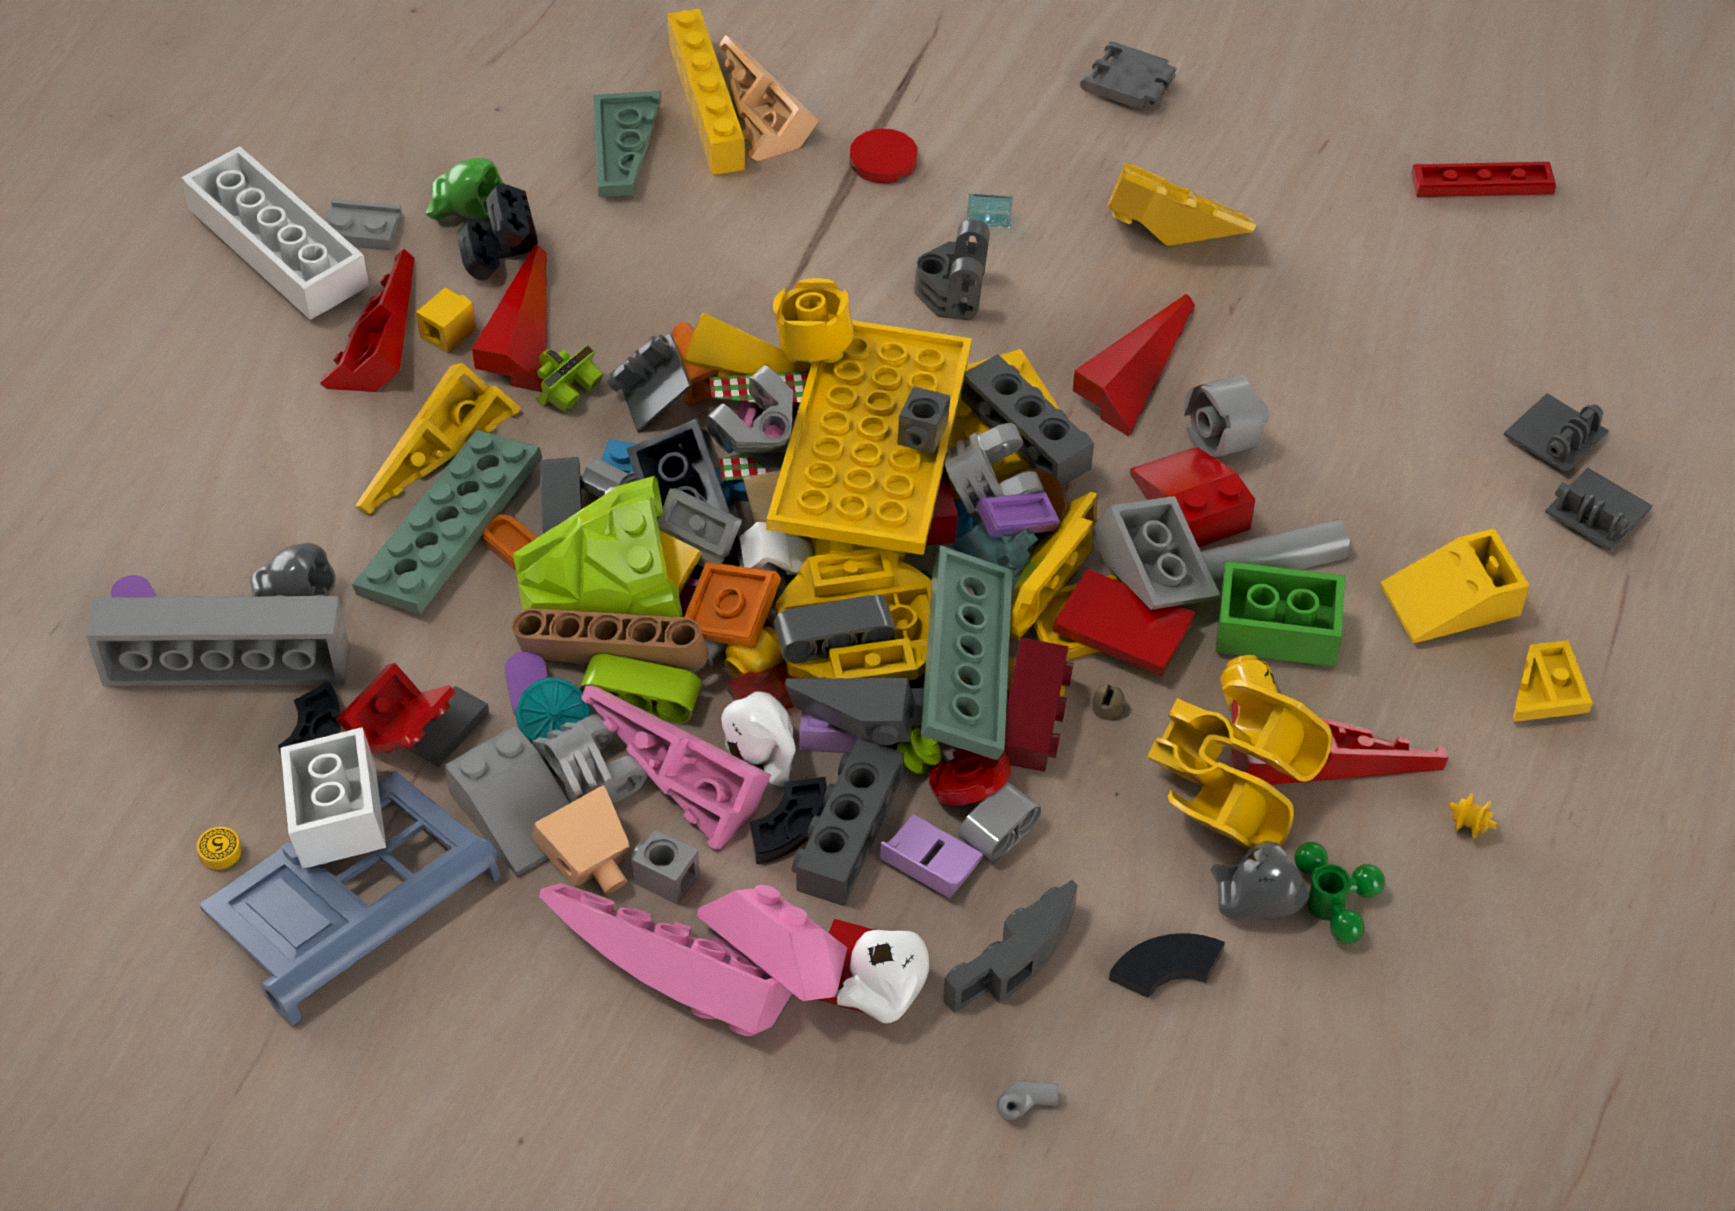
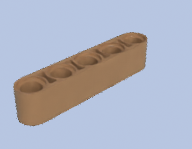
(581, 634)

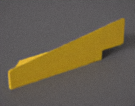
(735, 352)

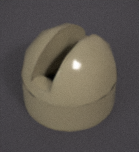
(1116, 705)

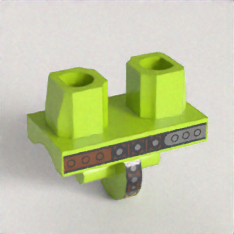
(562, 373)

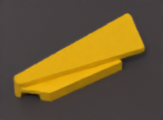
(1053, 563)

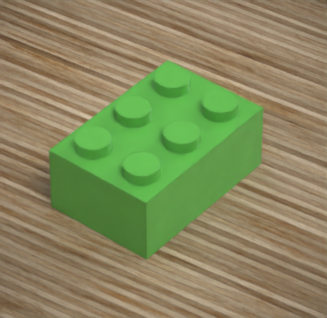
(1280, 613)

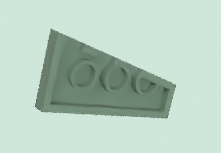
(622, 138)

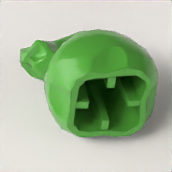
(464, 190)

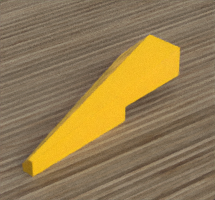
(438, 432)

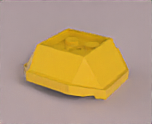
(857, 575)

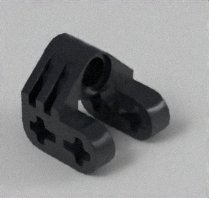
(507, 235)

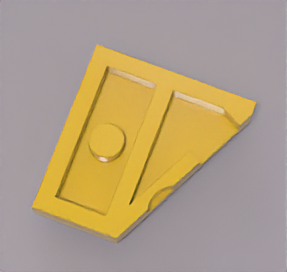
(1551, 684)

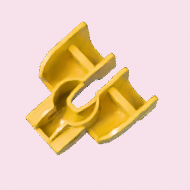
(1266, 728)

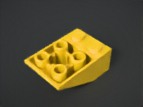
(1457, 588)

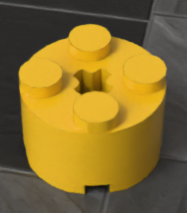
(813, 321)

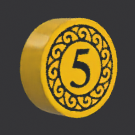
(219, 848)

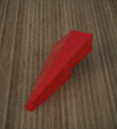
(518, 327)
(378, 335)
(1129, 369)
(1351, 755)

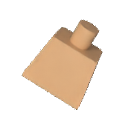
(585, 841)

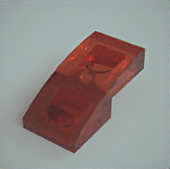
(769, 681)

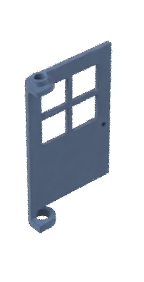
(313, 927)

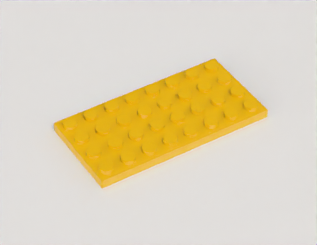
(843, 459)

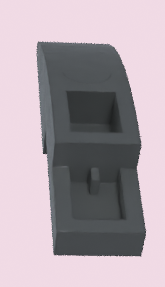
(1027, 944)

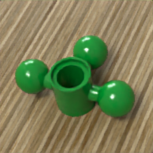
(1365, 881)

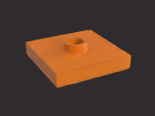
(732, 602)

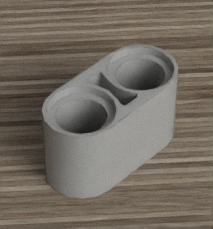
(1000, 822)

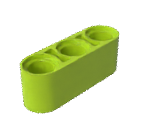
(652, 687)

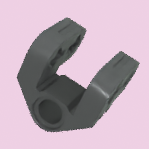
(954, 272)

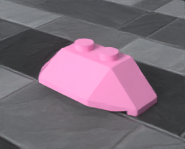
(779, 940)

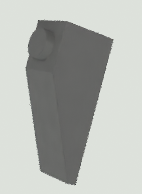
(866, 707)

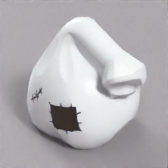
(760, 734)
(886, 974)

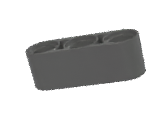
(559, 490)
(812, 630)

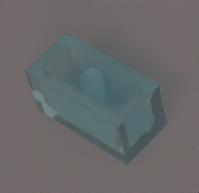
(990, 209)

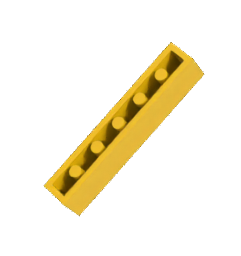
(706, 92)

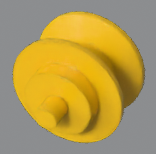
(1473, 815)

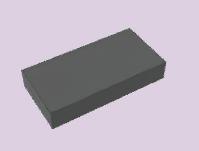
(451, 728)

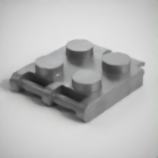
(1130, 77)

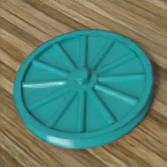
(549, 705)

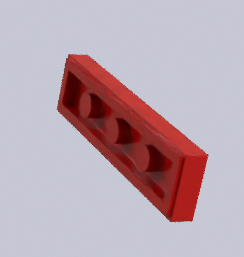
(1483, 179)

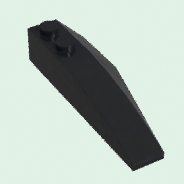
(688, 462)

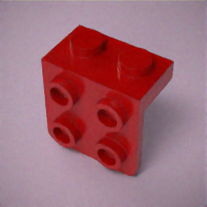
(394, 710)

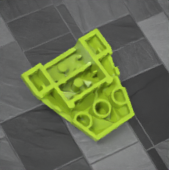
(602, 558)

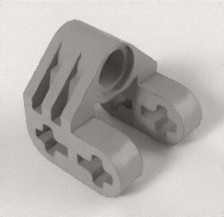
(774, 399)
(972, 470)
(578, 762)

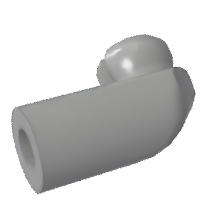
(1024, 1095)

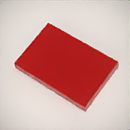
(1119, 623)

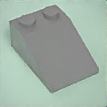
(1154, 553)
(504, 792)

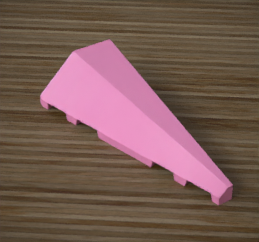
(706, 782)

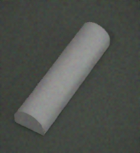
(1289, 549)

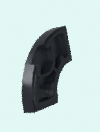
(316, 715)
(789, 823)
(1165, 960)

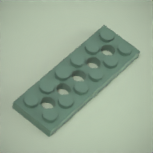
(455, 536)
(946, 660)

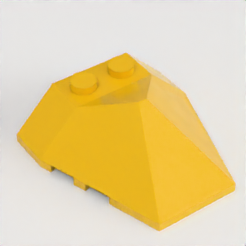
(1171, 211)

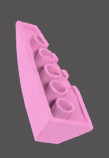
(694, 971)

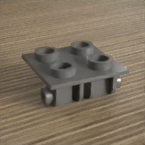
(651, 379)
(1558, 431)
(1598, 508)

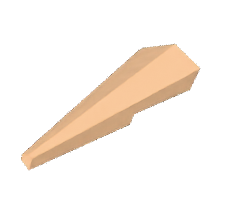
(770, 112)

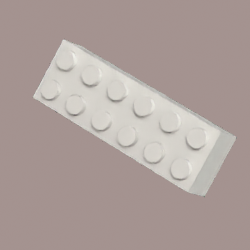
(275, 232)

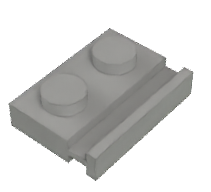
(365, 222)
(699, 525)

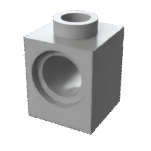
(669, 880)

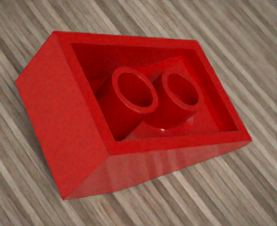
(1207, 491)

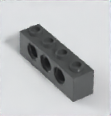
(1048, 437)
(834, 874)

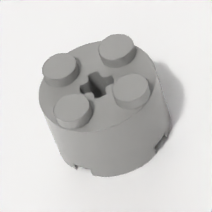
(1225, 416)

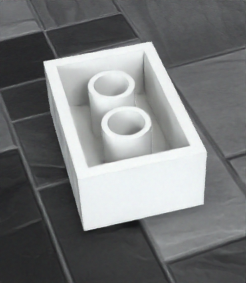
(332, 798)

